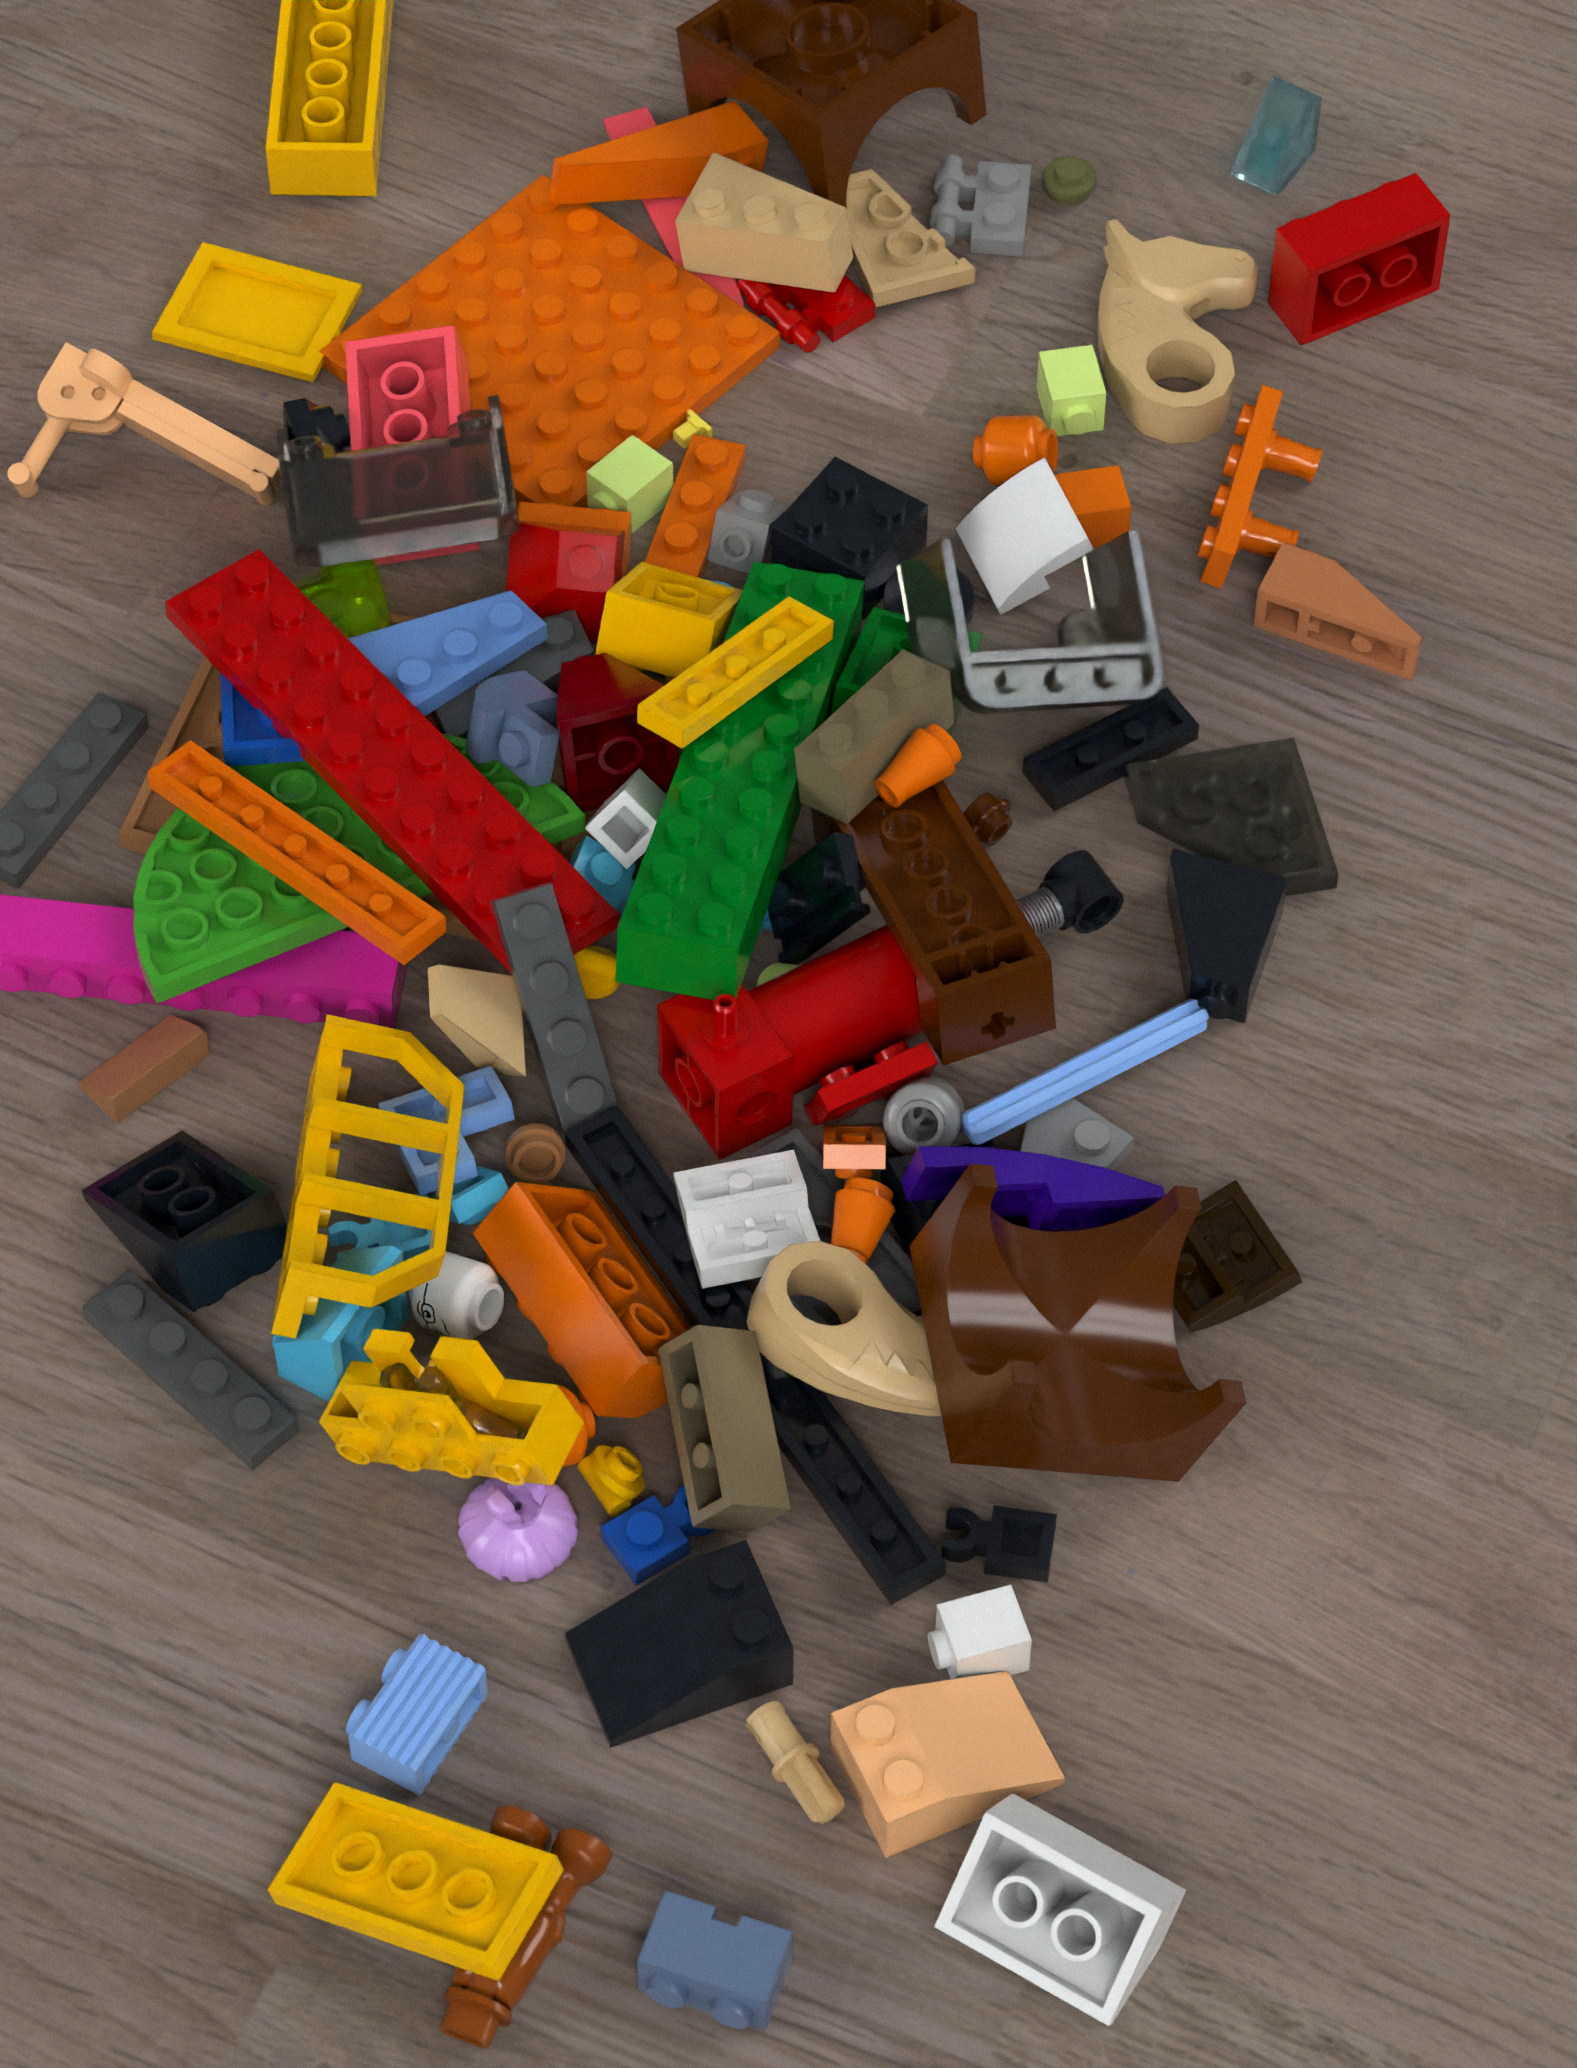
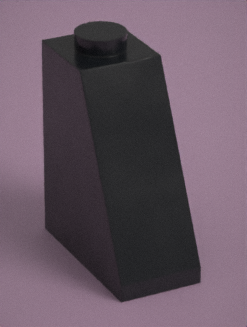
(1222, 929)

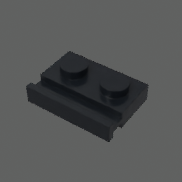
(817, 898)

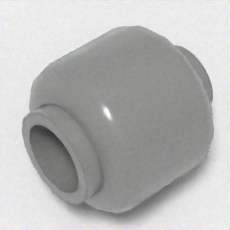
(938, 1102)

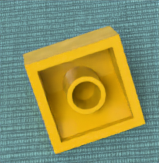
(664, 619)

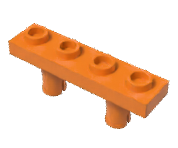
(1258, 450)

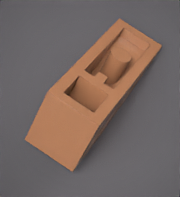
(1330, 610)

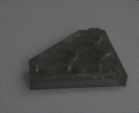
(1240, 809)

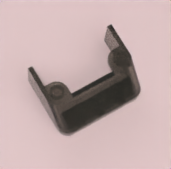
(399, 493)
(1103, 651)

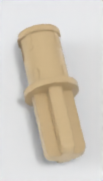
(795, 1762)

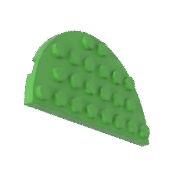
(217, 911)

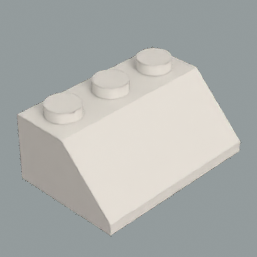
(1059, 1907)

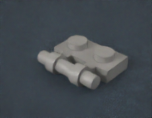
(999, 201)

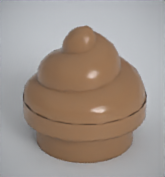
(534, 1153)

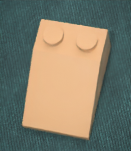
(939, 1756)

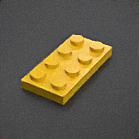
(416, 1880)

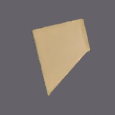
(479, 1016)

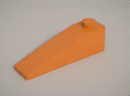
(658, 160)

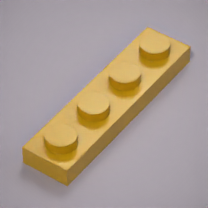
(735, 672)

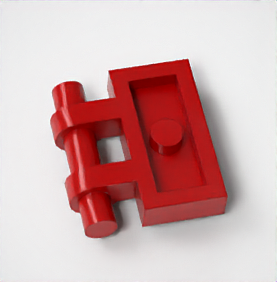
(815, 310)
(848, 1090)

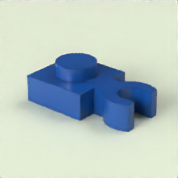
(651, 1536)

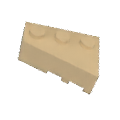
(762, 229)

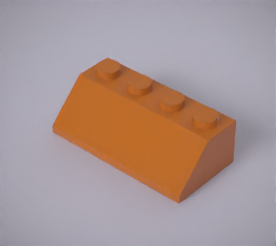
(584, 1293)

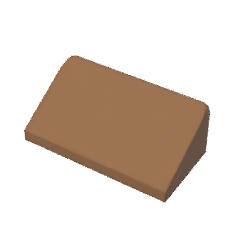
(146, 1067)

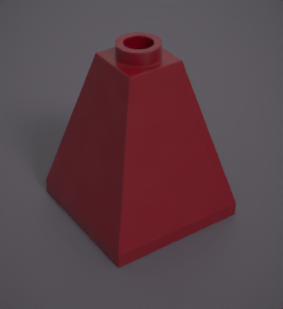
(601, 732)

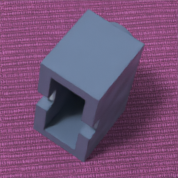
(714, 1964)

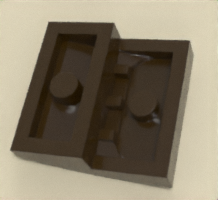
(1229, 1262)

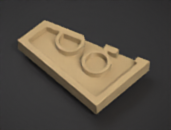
(893, 250)

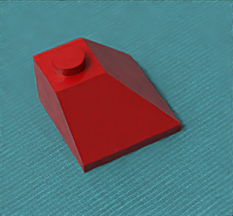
(565, 569)

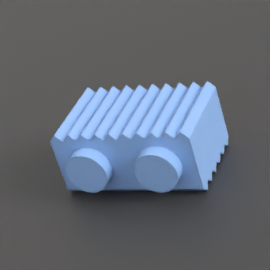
(417, 1713)

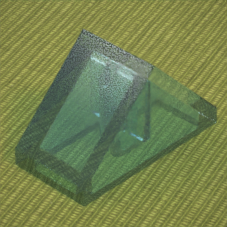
(1279, 137)

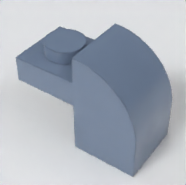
(515, 726)

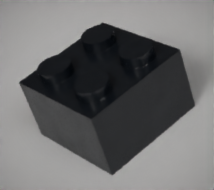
(851, 529)

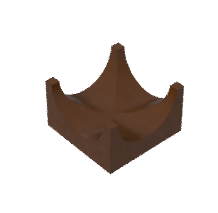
(830, 69)
(1063, 1340)

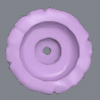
(521, 1541)

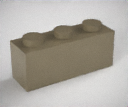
(865, 734)
(724, 1428)

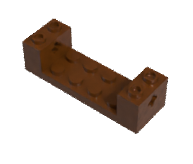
(957, 923)

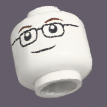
(459, 1301)

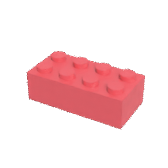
(407, 392)

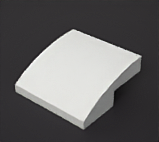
(1022, 536)
(743, 1215)

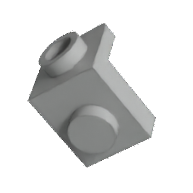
(744, 529)

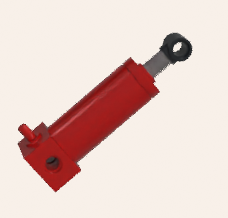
(747, 1056)

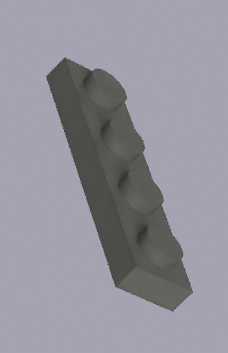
(65, 784)
(554, 1005)
(191, 1369)

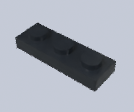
(1101, 750)

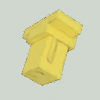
(694, 425)

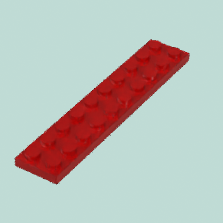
(379, 751)

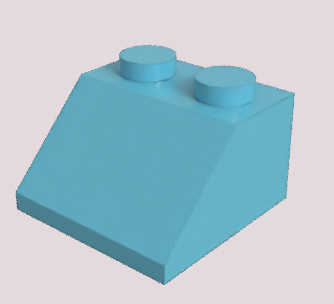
(339, 1329)

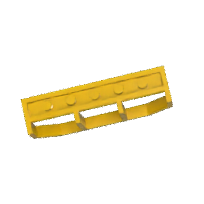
(318, 1191)

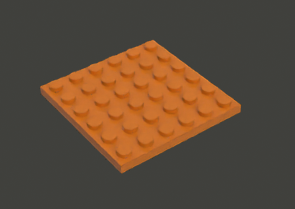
(574, 334)

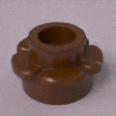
(989, 818)

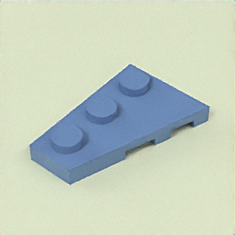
(453, 648)

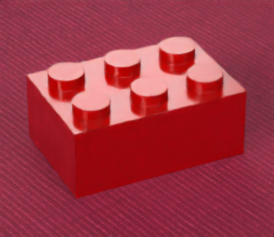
(1358, 258)

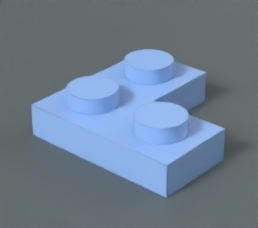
(483, 1107)

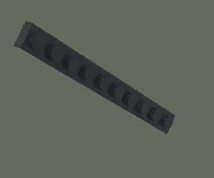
(804, 1419)

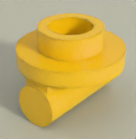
(597, 971)
(613, 1477)

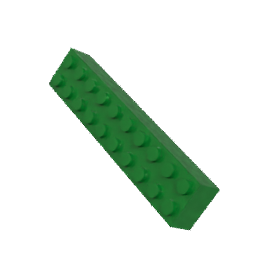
(734, 808)

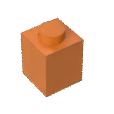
(1098, 502)

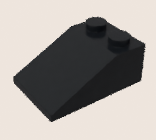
(191, 1219)
(683, 1646)

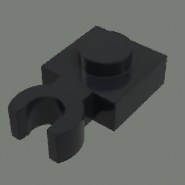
(1014, 1542)

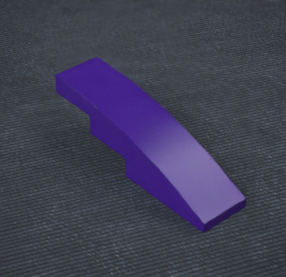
(1045, 1188)

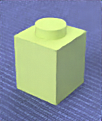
(1071, 390)
(631, 480)

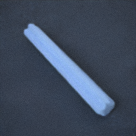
(1083, 1071)

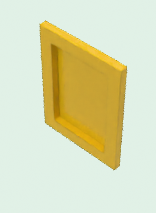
(256, 311)

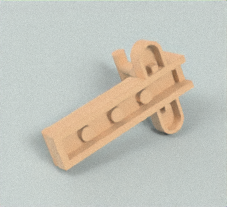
(99, 395)

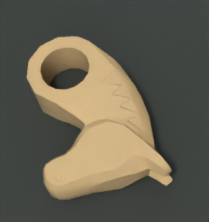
(1151, 334)
(870, 1358)

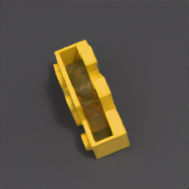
(449, 1416)

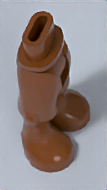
(482, 2003)

